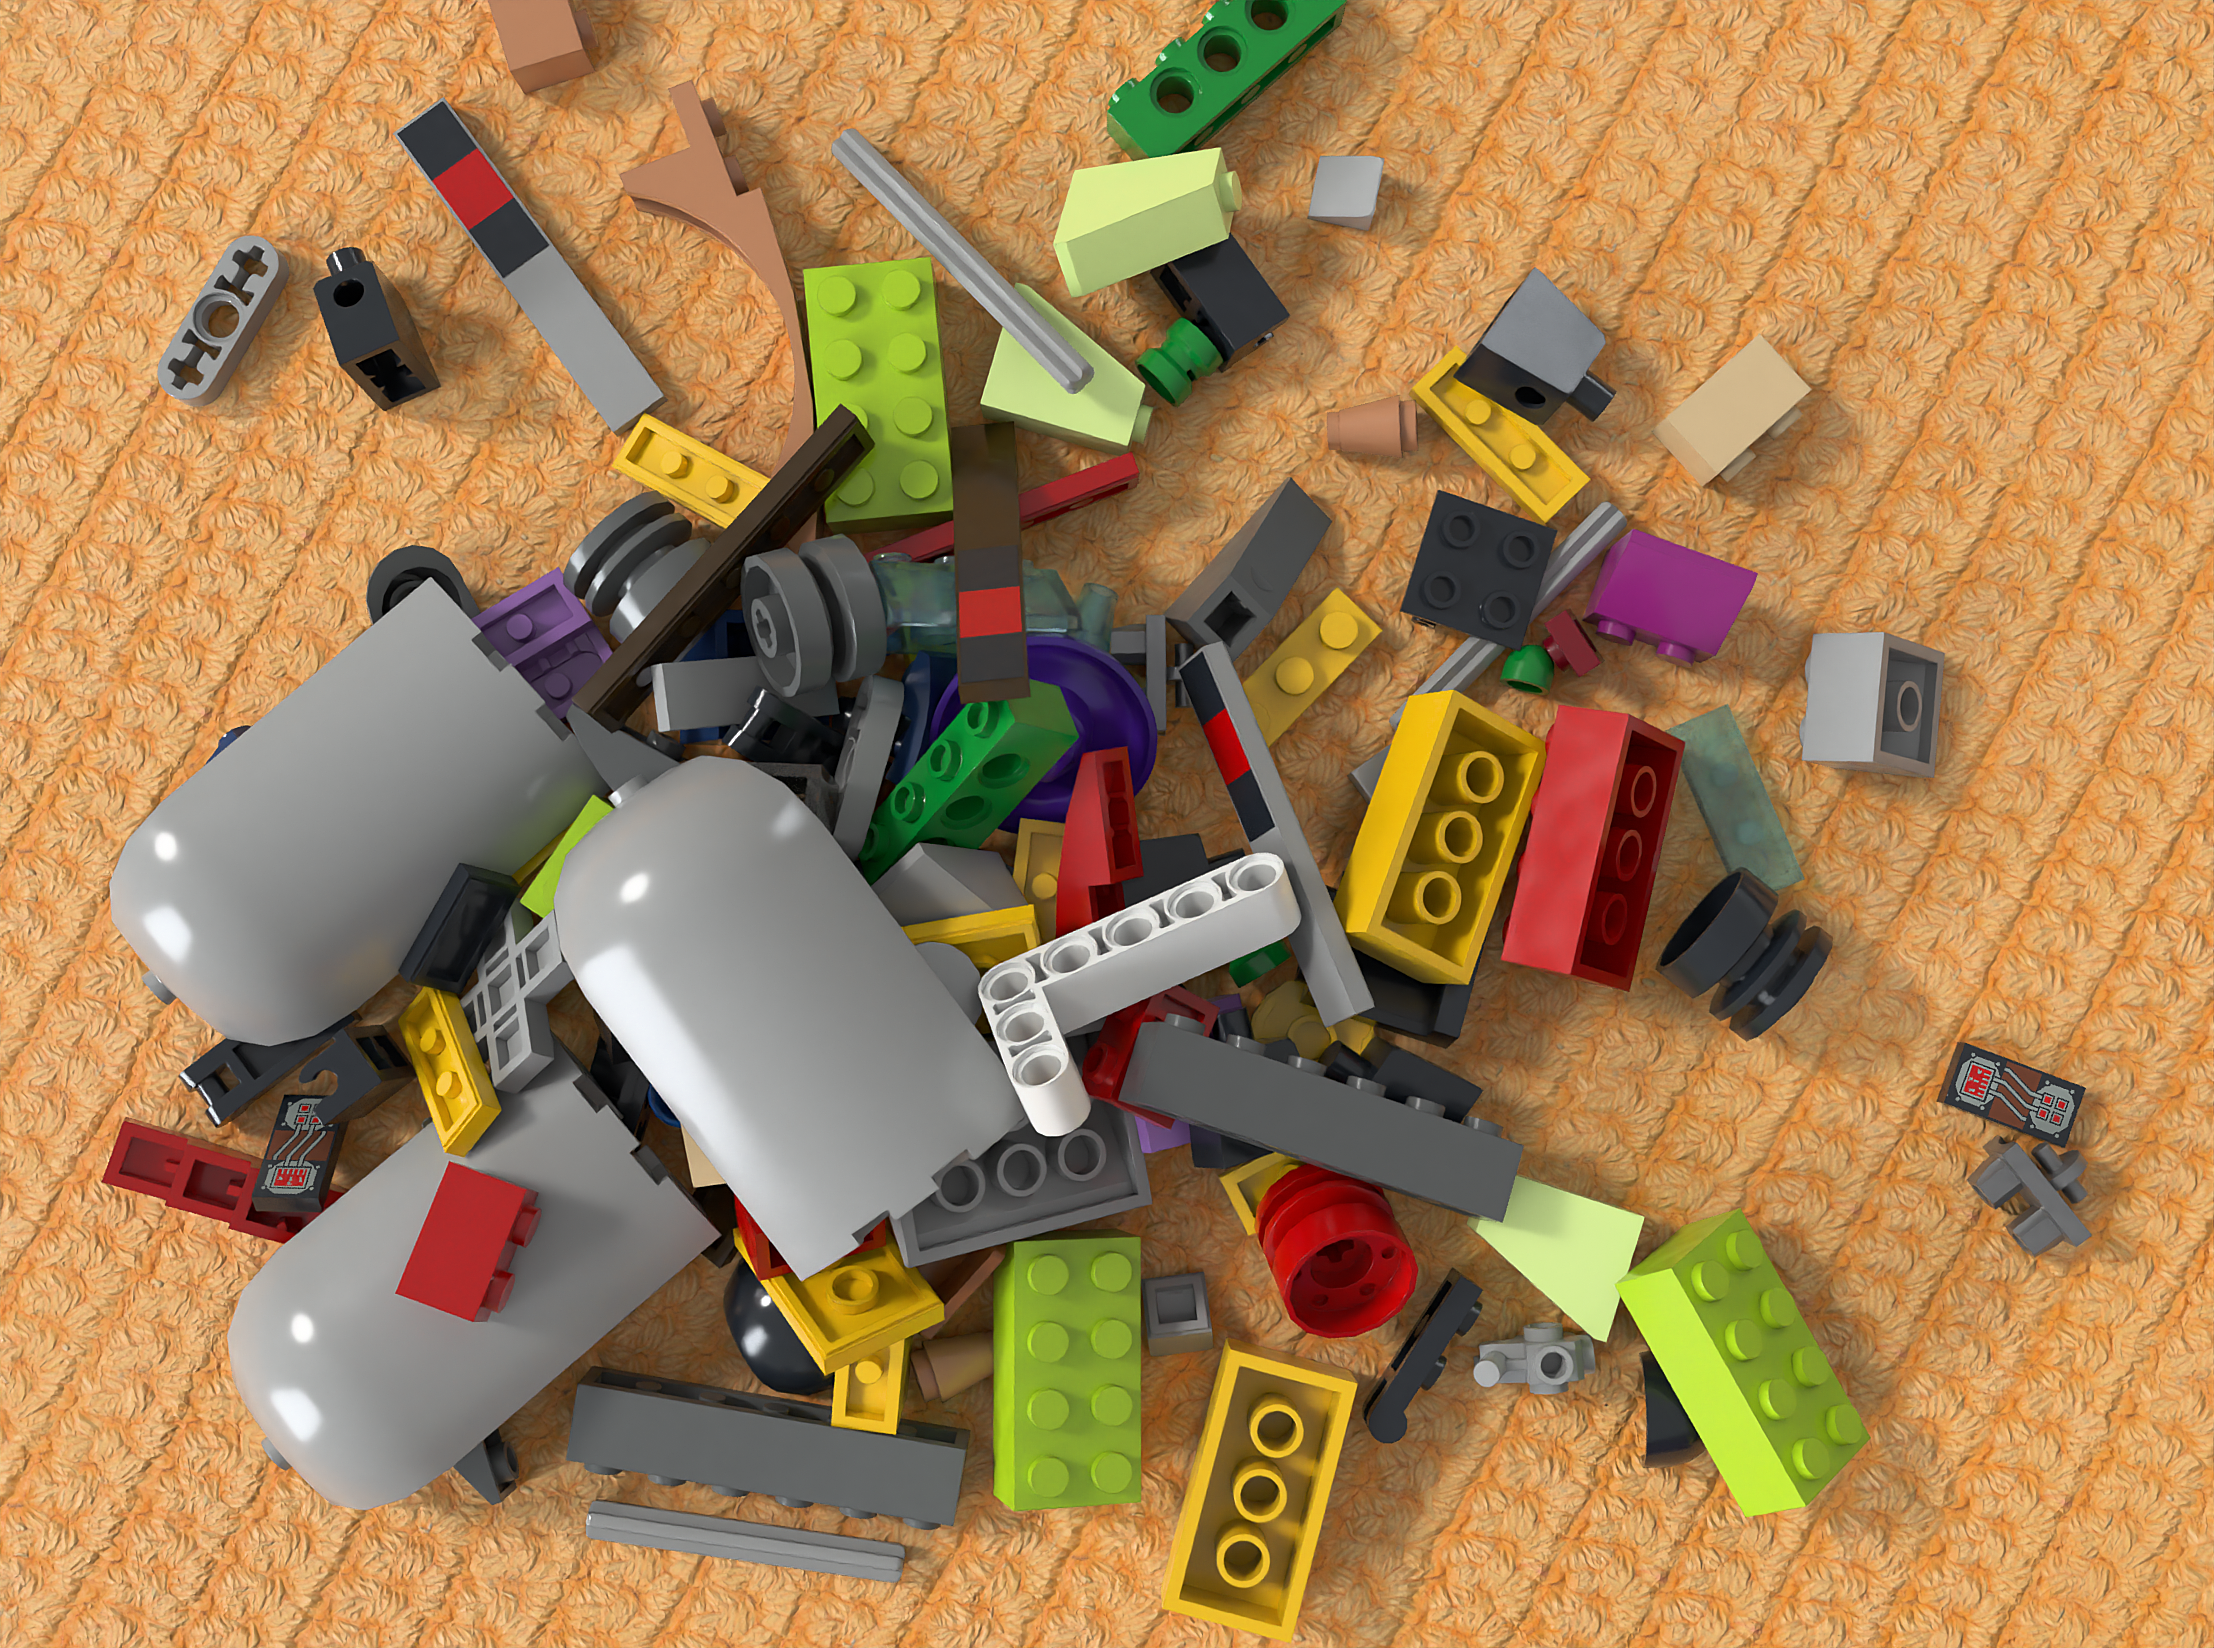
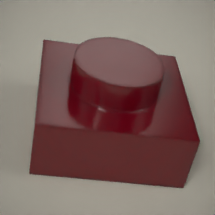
(1570, 644)

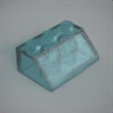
(922, 602)

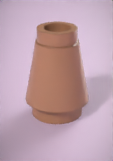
(1375, 428)
(952, 1364)

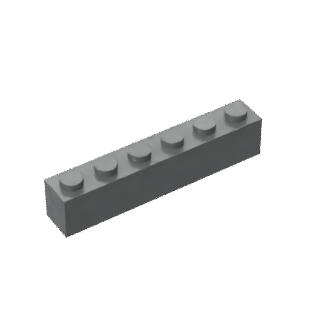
(1321, 1120)
(765, 1447)

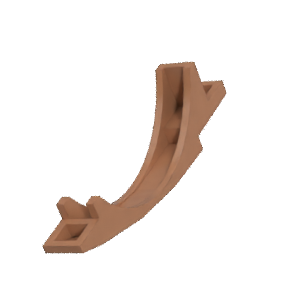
(705, 192)

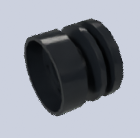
(1757, 964)

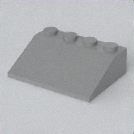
(1031, 1180)

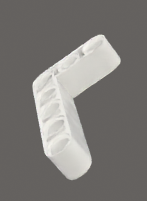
(1120, 963)

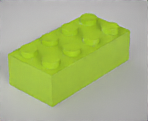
(884, 360)
(1743, 1364)
(1067, 1370)

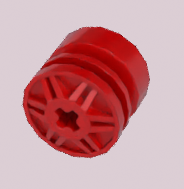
(1335, 1252)

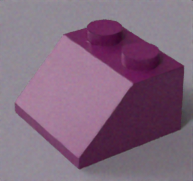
(1666, 598)

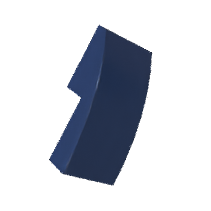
(923, 688)

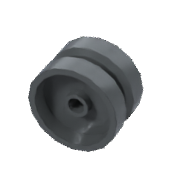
(813, 615)

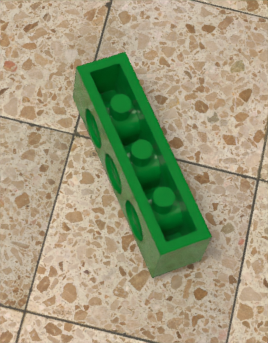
(1216, 97)
(971, 777)

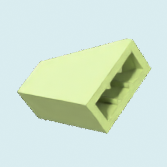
(1143, 216)
(1100, 416)
(1566, 1248)

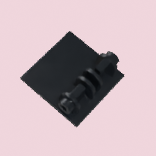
(1478, 571)

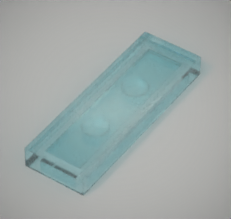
(1735, 799)

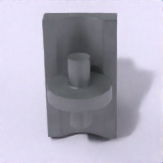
(1147, 646)
(2049, 1217)

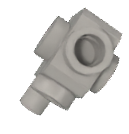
(1541, 1357)

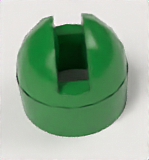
(1529, 670)

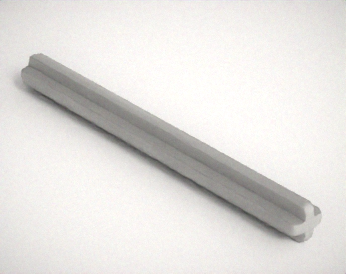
(963, 261)

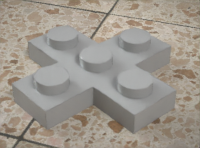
(509, 1002)

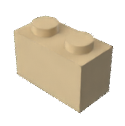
(1731, 411)

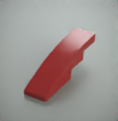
(1098, 842)
(200, 1179)

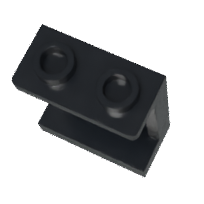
(1404, 1004)

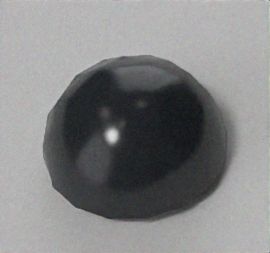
(768, 1339)

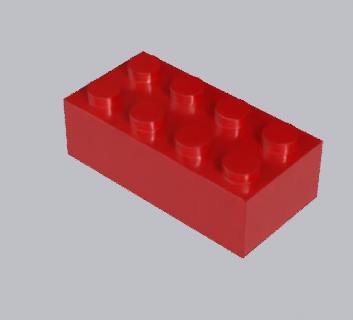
(1593, 847)

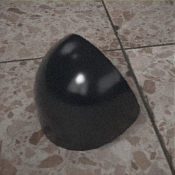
(1669, 1431)

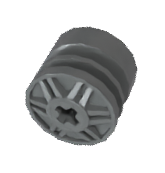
(633, 561)

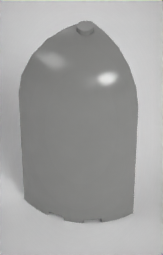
(330, 827)
(776, 1005)
(392, 1393)

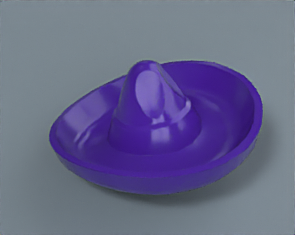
(1105, 709)

